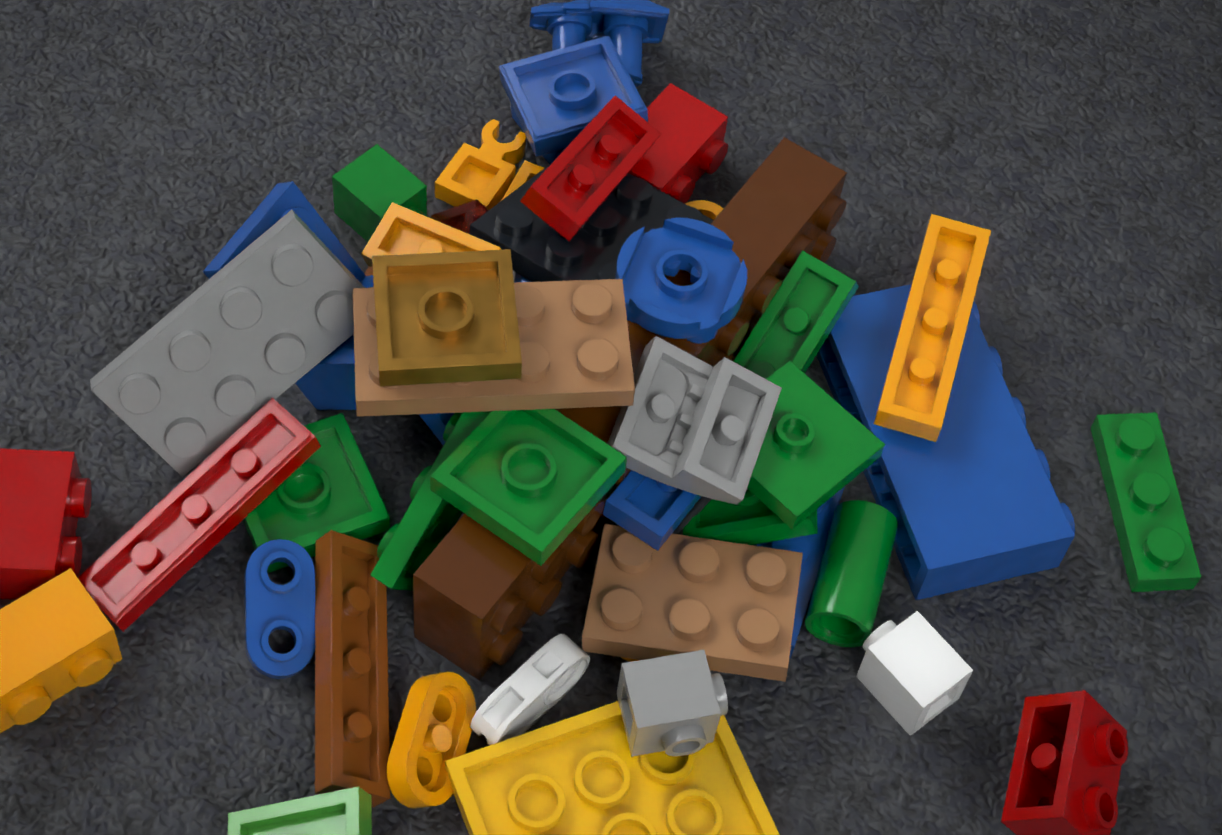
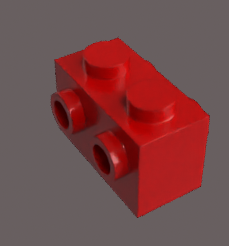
(1065, 767)

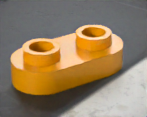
(429, 739)

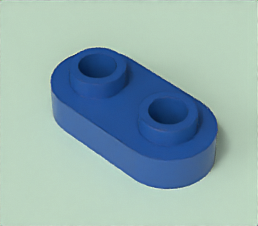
(279, 608)

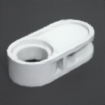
(531, 690)

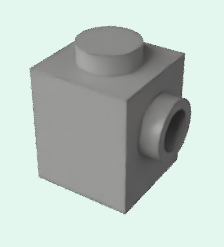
(670, 703)

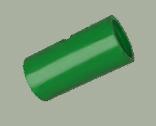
(851, 573)

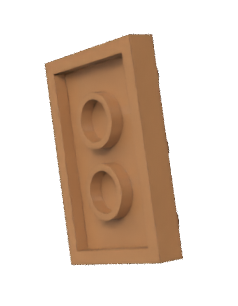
(694, 598)

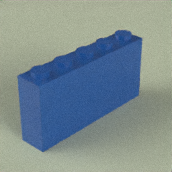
(978, 496)

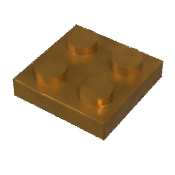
(446, 318)

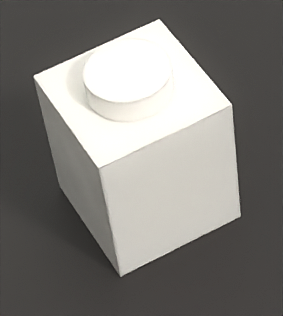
(912, 671)

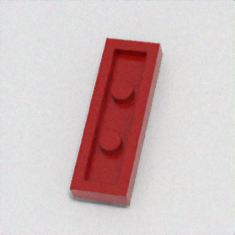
(590, 168)

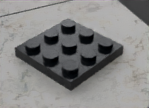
(593, 252)

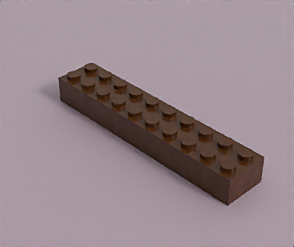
(479, 588)

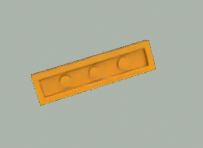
(933, 328)

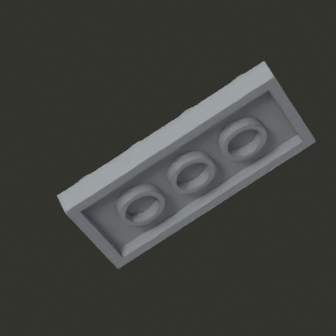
(232, 344)

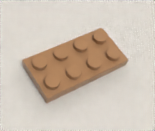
(570, 354)

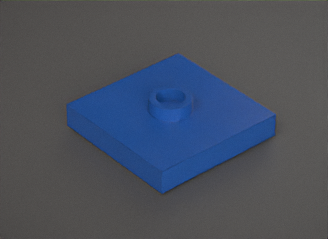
(565, 90)

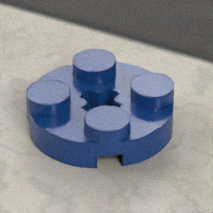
(675, 310)

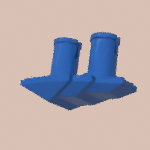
(624, 21)

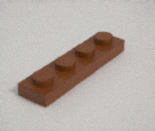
(350, 669)

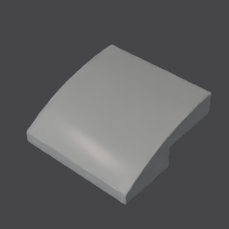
(694, 422)

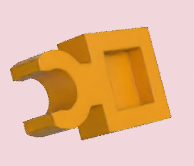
(483, 171)

